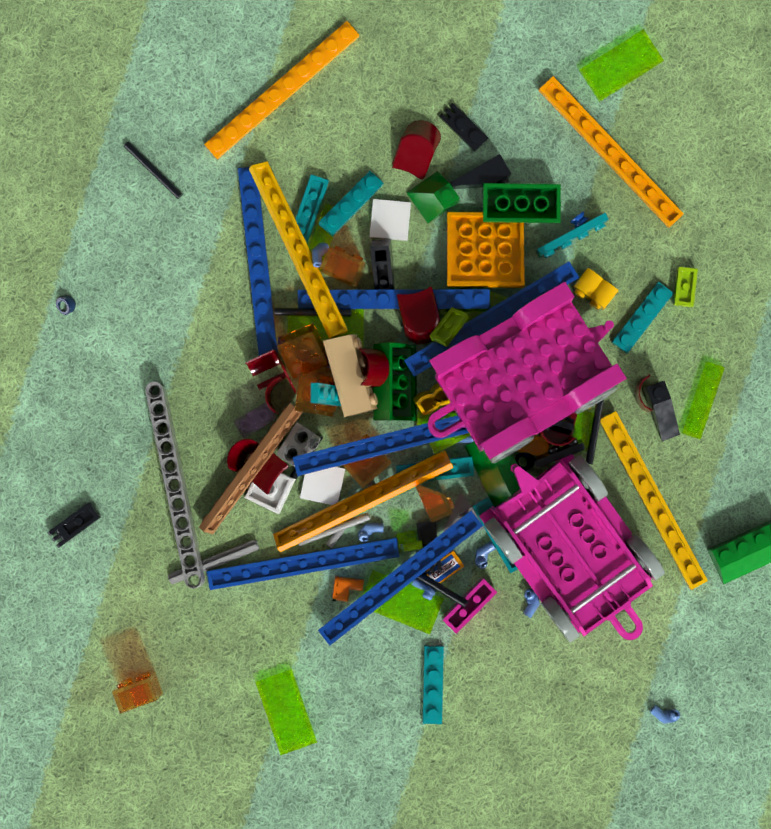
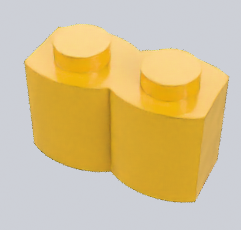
(595, 289)
(430, 400)

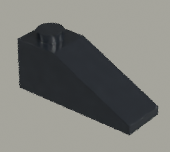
(492, 171)
(382, 264)
(662, 409)

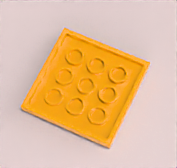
(484, 252)

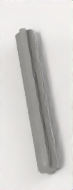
(219, 559)

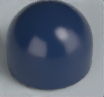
(70, 303)
(530, 460)

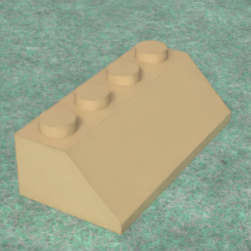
(349, 372)

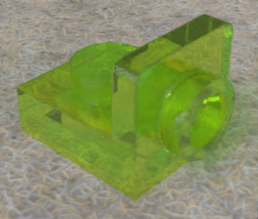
(407, 541)

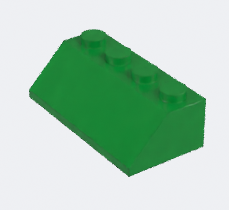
(521, 203)
(400, 388)
(496, 477)
(742, 553)

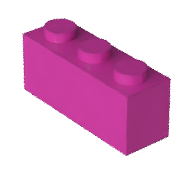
(478, 597)

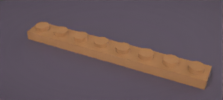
(251, 468)

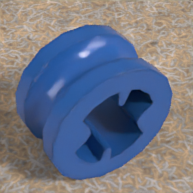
(579, 220)

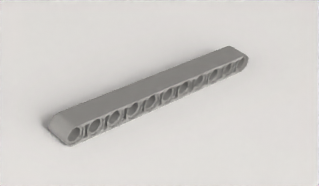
(181, 492)

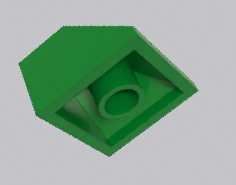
(433, 197)

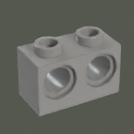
(294, 443)

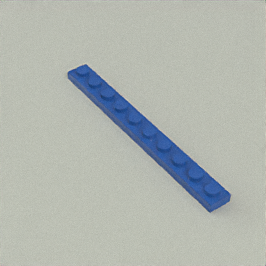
(257, 262)
(388, 300)
(494, 316)
(372, 447)
(303, 563)
(400, 578)

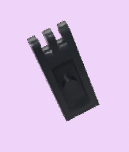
(464, 127)
(556, 453)
(75, 524)
(428, 532)

